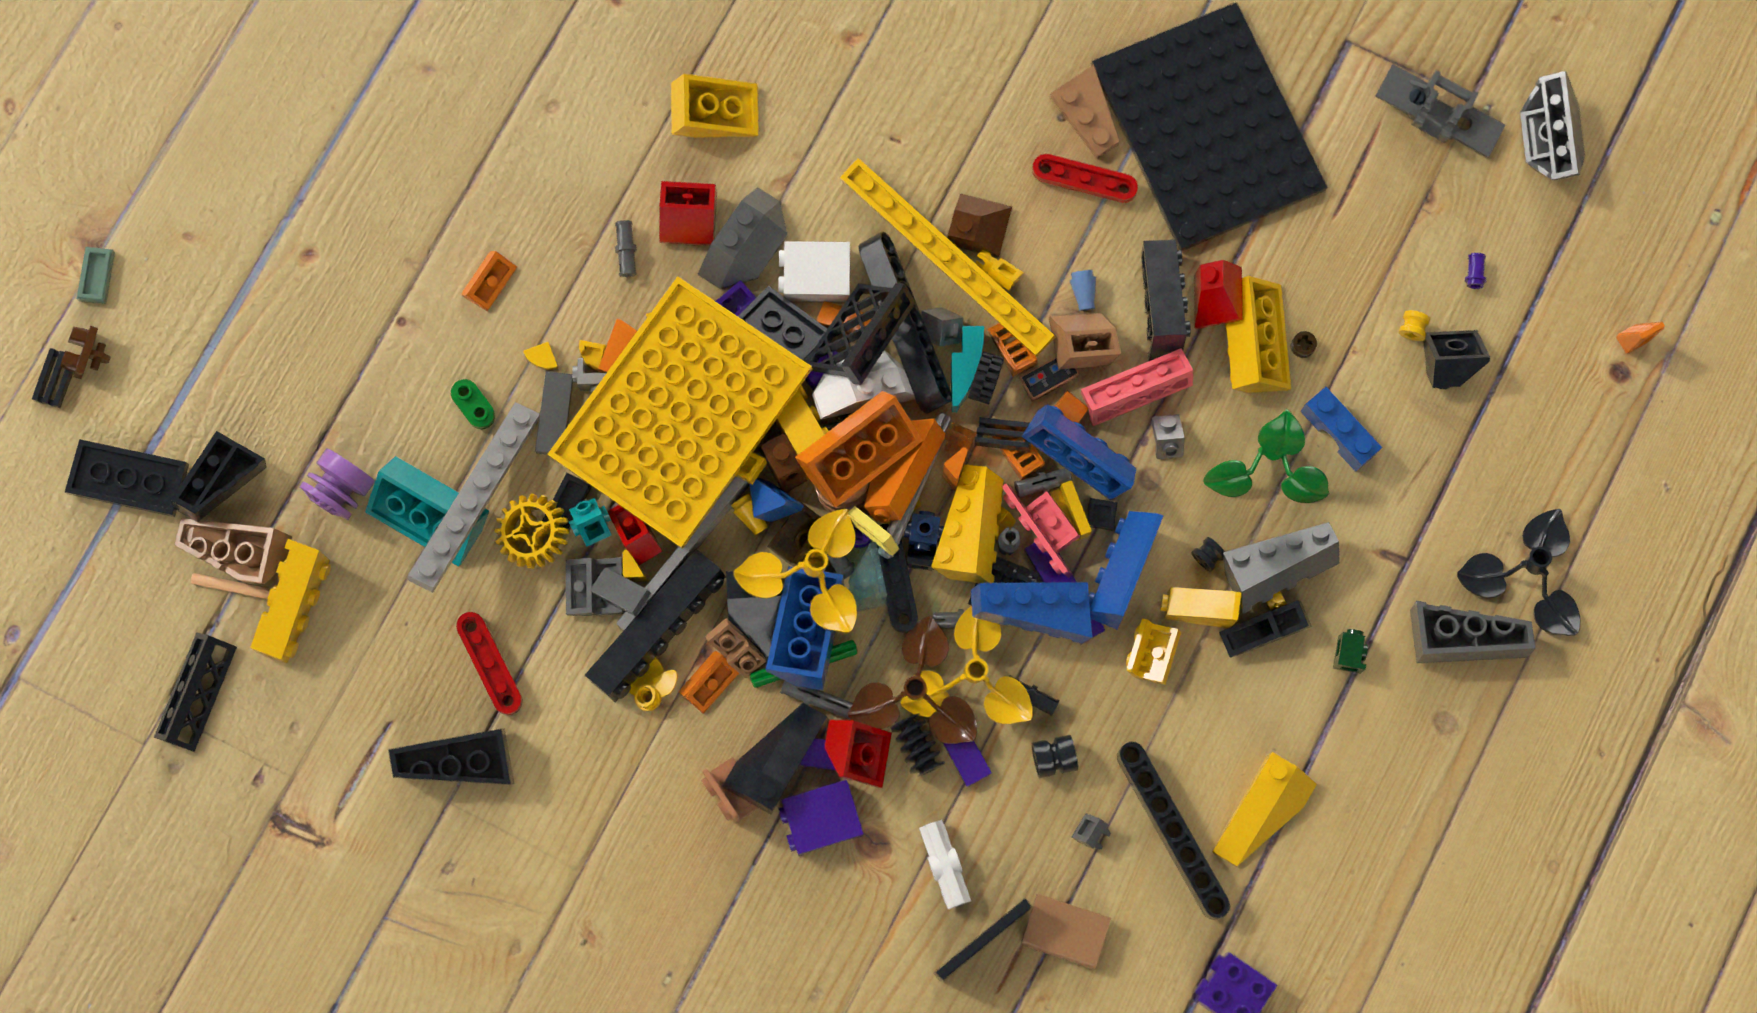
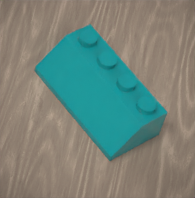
(416, 504)

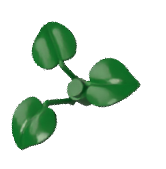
(1277, 440)

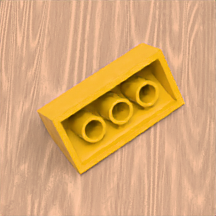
(1259, 341)

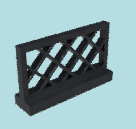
(871, 338)

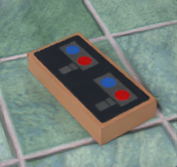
(1046, 379)

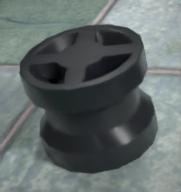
(1208, 554)

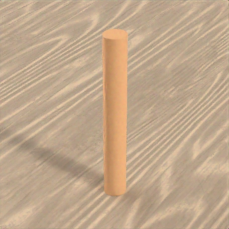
(231, 586)

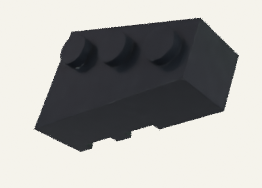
(216, 476)

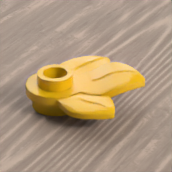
(654, 682)

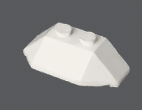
(839, 396)

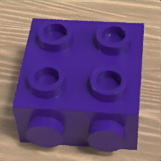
(1233, 987)

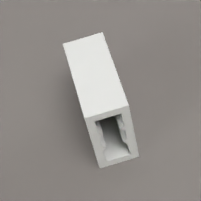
(815, 271)

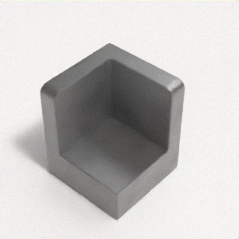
(943, 326)

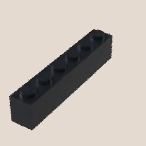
(656, 626)

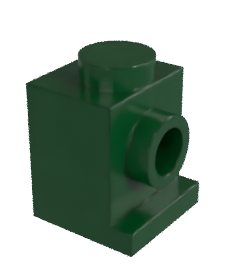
(1351, 651)

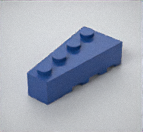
(1048, 608)

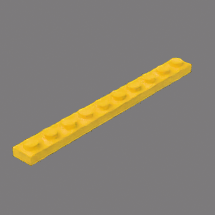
(948, 257)

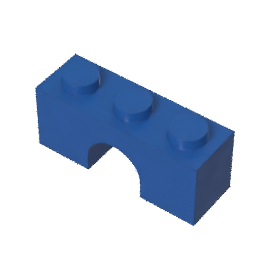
(1354, 441)

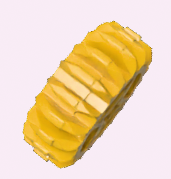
(524, 512)

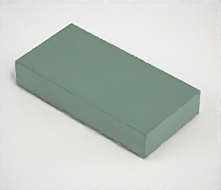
(95, 275)

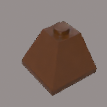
(979, 224)

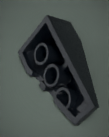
(772, 762)

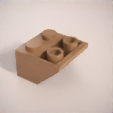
(1084, 340)

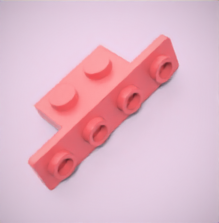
(1048, 523)

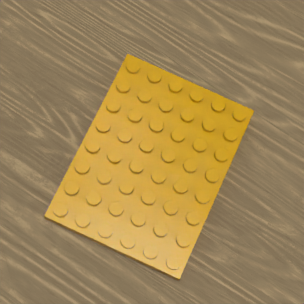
(680, 412)

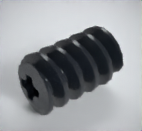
(917, 745)

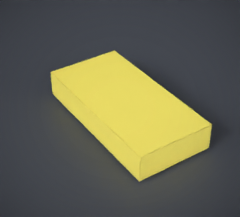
(873, 531)

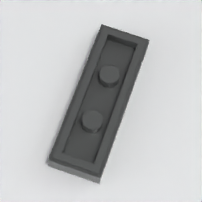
(554, 410)

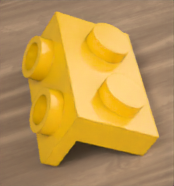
(1153, 652)

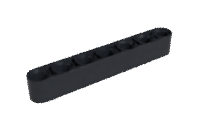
(912, 336)
(1173, 845)

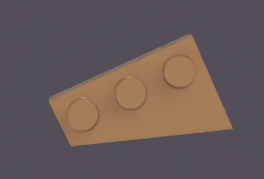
(1087, 111)

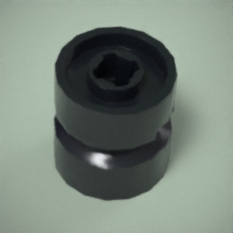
(1054, 756)

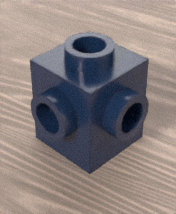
(924, 541)

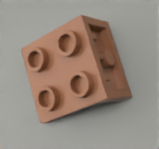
(731, 804)

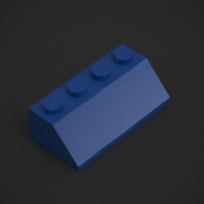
(1080, 452)
(1124, 567)
(799, 645)

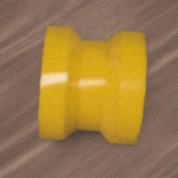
(1414, 325)

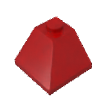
(1217, 294)
(858, 751)

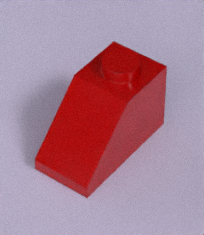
(635, 535)

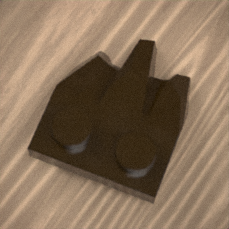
(792, 538)

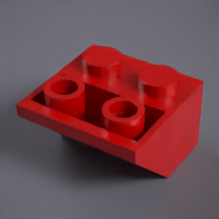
(687, 213)

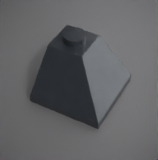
(1453, 357)

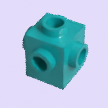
(590, 521)

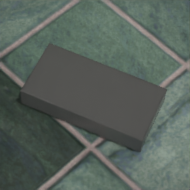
(620, 591)

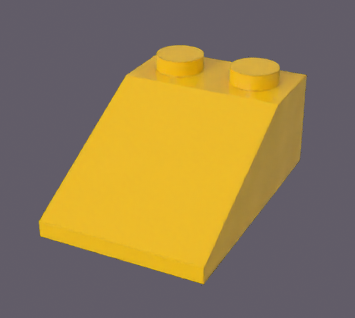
(713, 107)

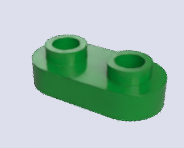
(472, 403)

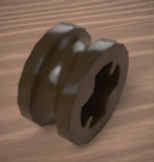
(1297, 349)

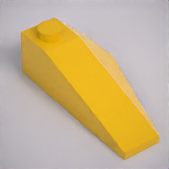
(1269, 803)

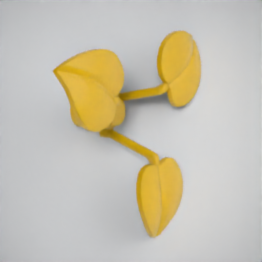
(833, 608)
(1007, 700)

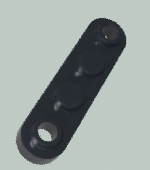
(898, 589)

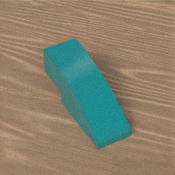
(965, 364)

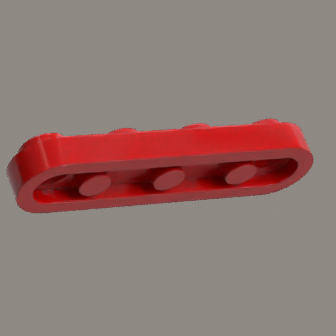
(1085, 178)
(489, 663)

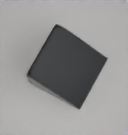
(920, 560)

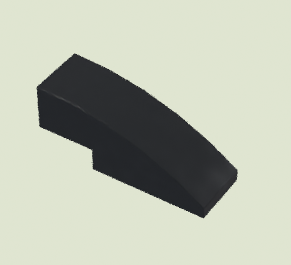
(1265, 629)

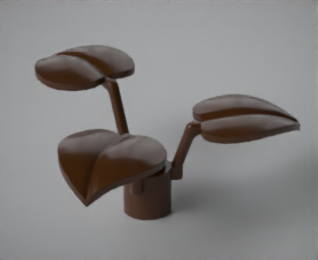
(875, 703)

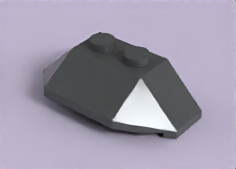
(1553, 128)
(745, 241)

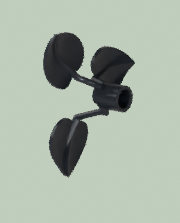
(1547, 538)

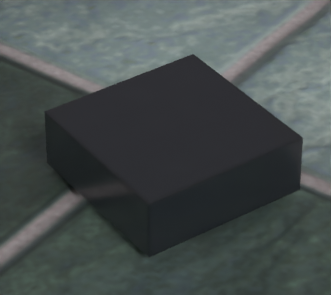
(1101, 514)

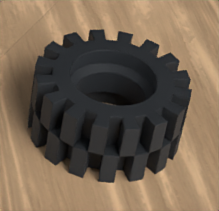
(986, 378)

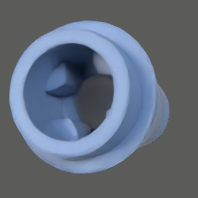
(1084, 288)

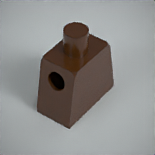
(782, 462)

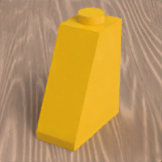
(1201, 606)

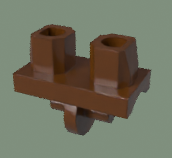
(85, 339)

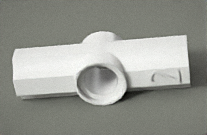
(945, 864)

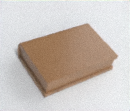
(1065, 931)

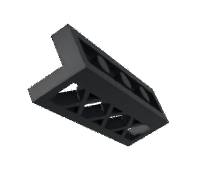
(186, 687)

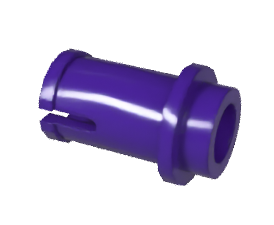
(1476, 268)

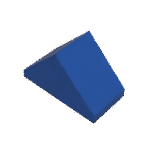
(771, 502)

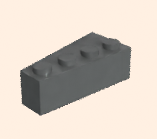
(1280, 563)
(1460, 635)

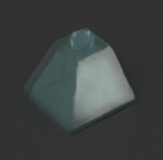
(868, 582)

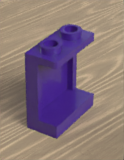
(821, 818)

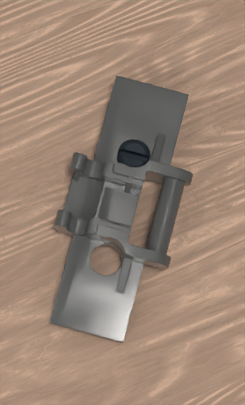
(1435, 117)

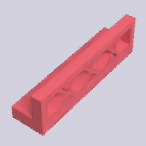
(1138, 386)

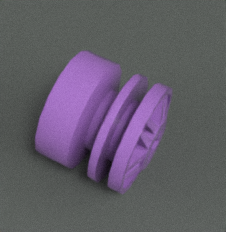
(337, 484)

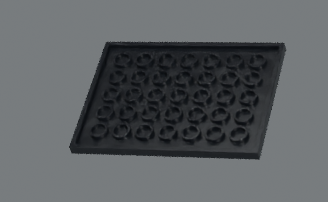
(1208, 126)

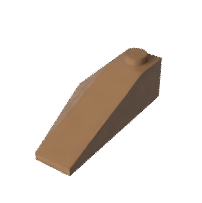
(236, 549)

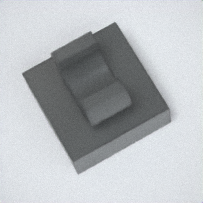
(1090, 831)

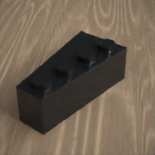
(1164, 297)
(464, 758)

